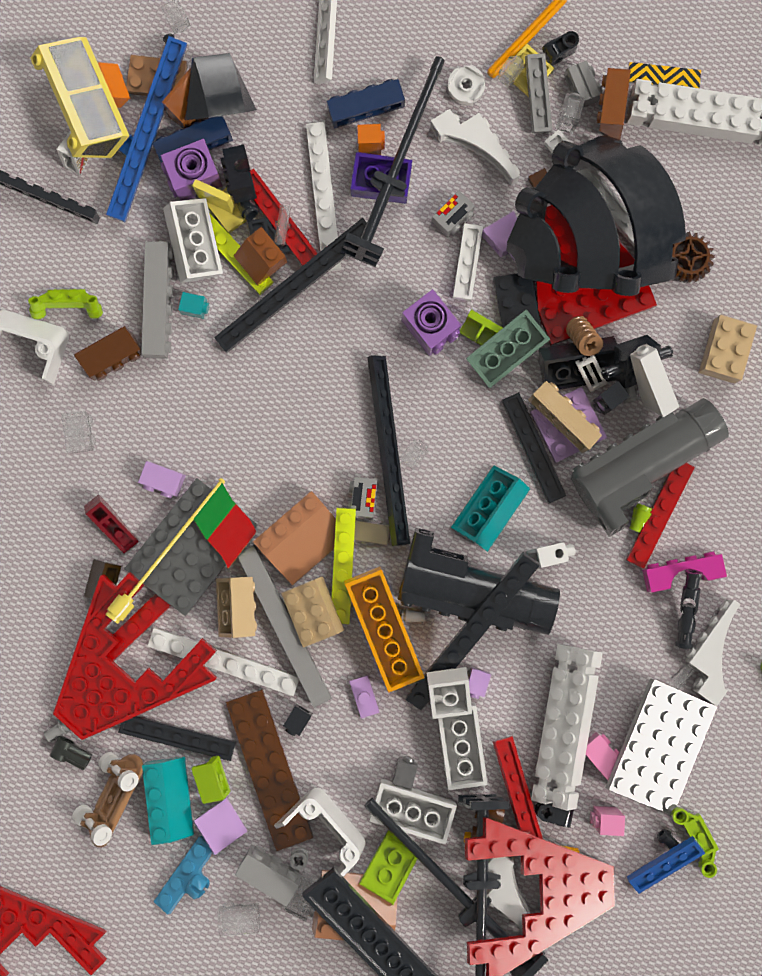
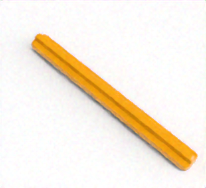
(526, 36)

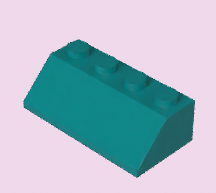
(490, 507)
(168, 800)

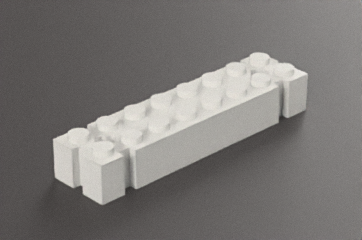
(696, 111)
(566, 727)

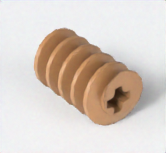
(584, 336)

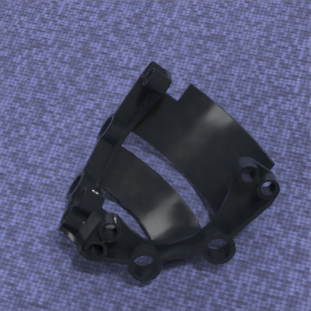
(651, 207)

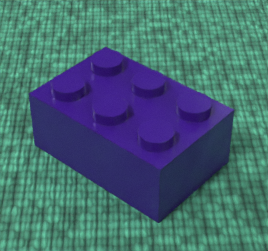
(364, 169)

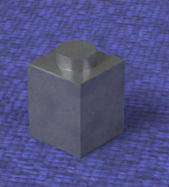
(405, 772)

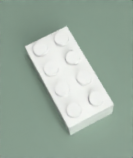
(462, 751)
(416, 811)

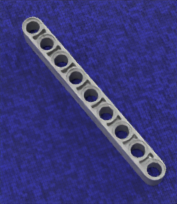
(284, 627)

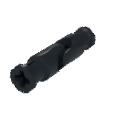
(687, 622)

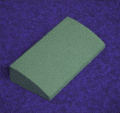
(508, 348)

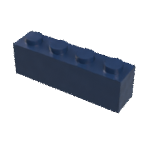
(365, 103)
(212, 130)

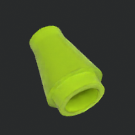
(639, 517)

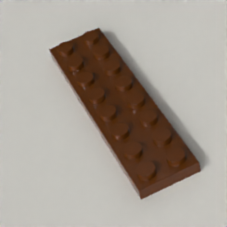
(268, 767)

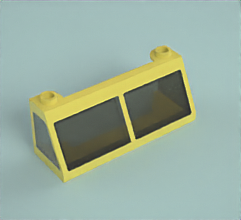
(83, 97)

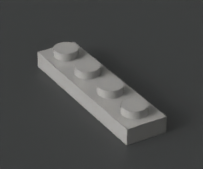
(538, 93)

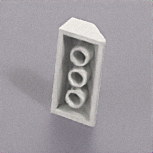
(192, 240)

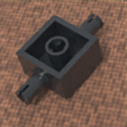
(622, 366)

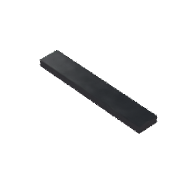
(533, 448)
(178, 737)

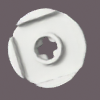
(469, 95)

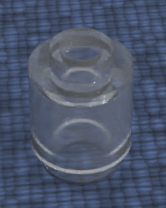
(511, 70)

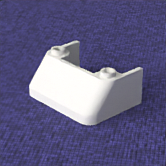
(49, 337)
(319, 804)

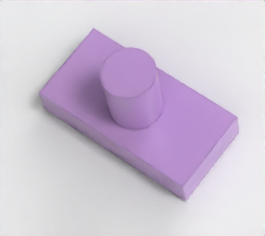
(364, 696)

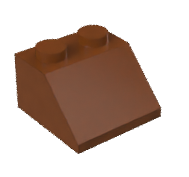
(260, 256)

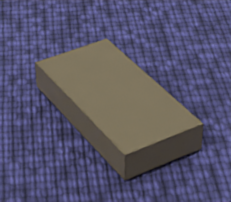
(371, 532)

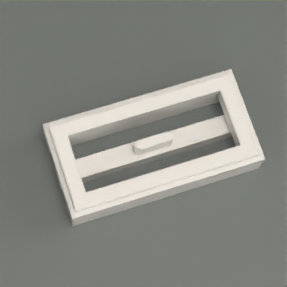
(586, 362)

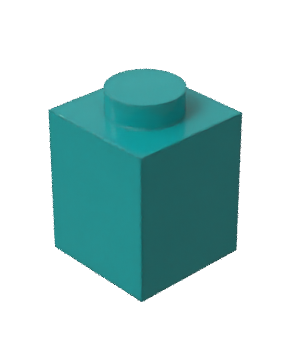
(193, 305)

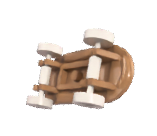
(113, 798)

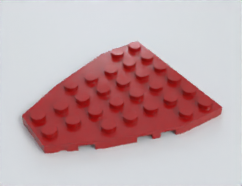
(596, 305)

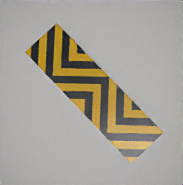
(665, 74)

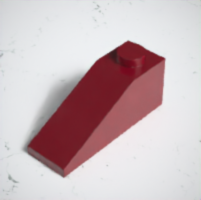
(110, 523)

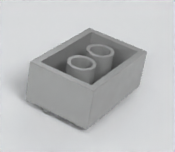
(269, 874)

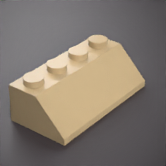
(565, 417)

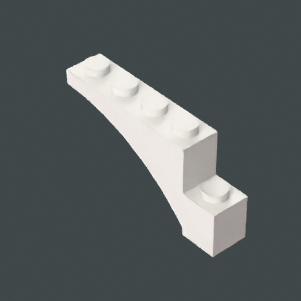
(477, 137)
(708, 652)
(508, 897)

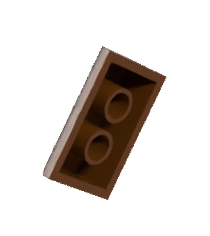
(109, 354)

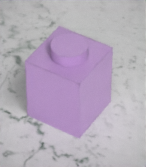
(478, 682)

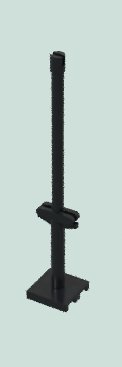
(388, 185)
(482, 878)
(468, 914)

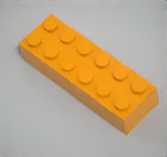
(384, 629)

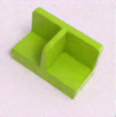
(479, 328)
(211, 780)

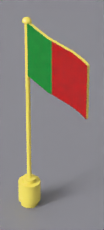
(220, 523)

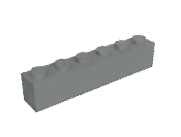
(157, 300)

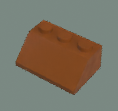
(176, 102)
(613, 102)

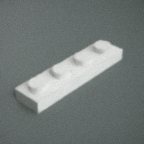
(467, 262)

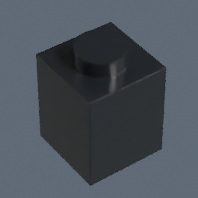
(297, 720)

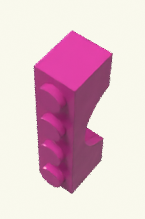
(661, 577)

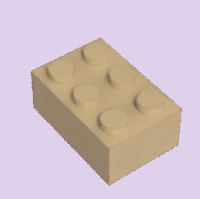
(727, 349)
(236, 607)
(312, 612)

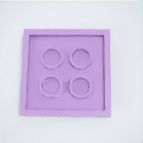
(555, 441)

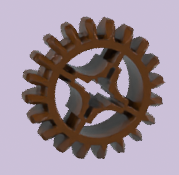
(703, 255)

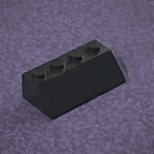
(560, 366)

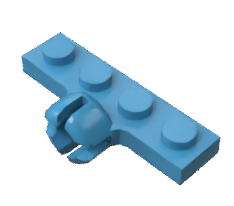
(186, 878)

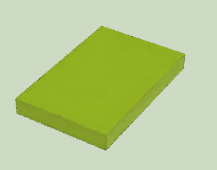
(388, 869)

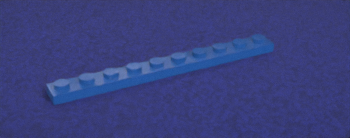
(146, 129)

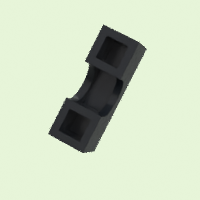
(238, 174)

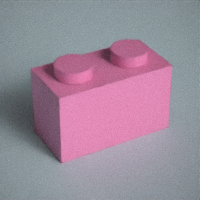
(601, 754)
(608, 820)

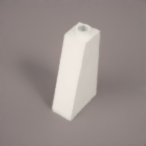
(653, 381)

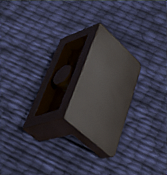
(97, 569)

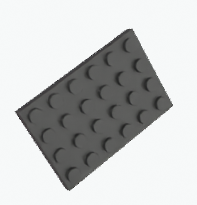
(190, 562)

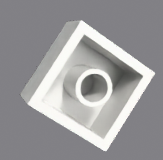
(449, 693)

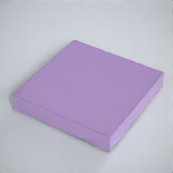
(220, 826)

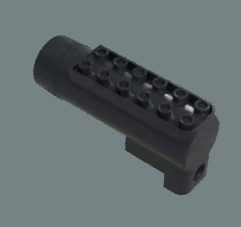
(448, 585)

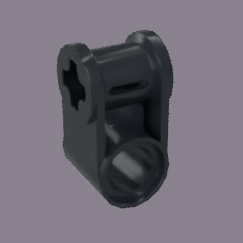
(558, 48)
(554, 815)

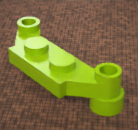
(64, 299)
(697, 828)

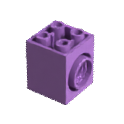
(187, 165)
(434, 335)

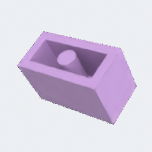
(162, 479)

